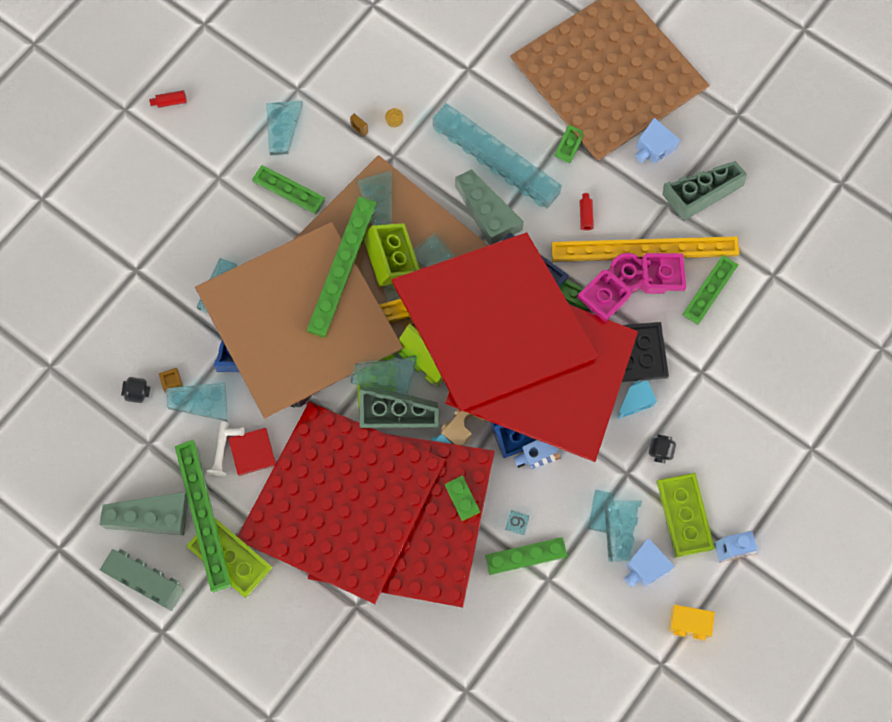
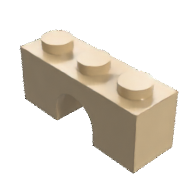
(456, 431)

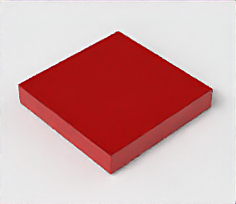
(252, 451)

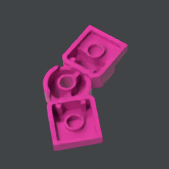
(651, 274)

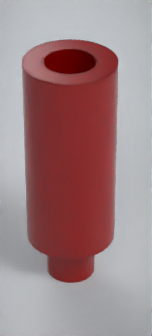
(169, 99)
(586, 212)

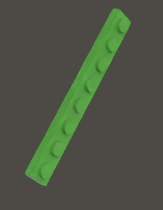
(341, 267)
(203, 516)

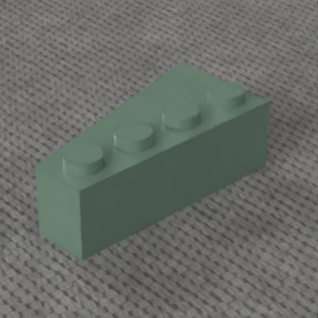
(705, 188)
(487, 208)
(395, 410)
(153, 514)

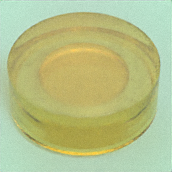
(394, 117)

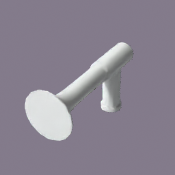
(224, 431)

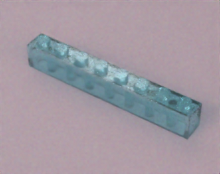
(496, 155)

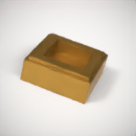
(359, 125)
(170, 379)

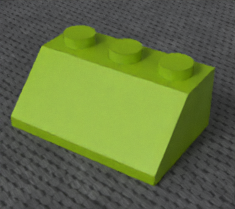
(390, 252)
(414, 345)

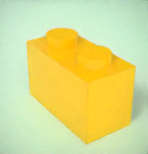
(691, 622)

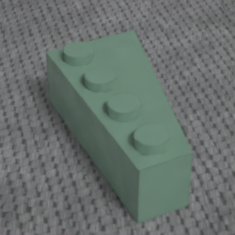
(141, 579)

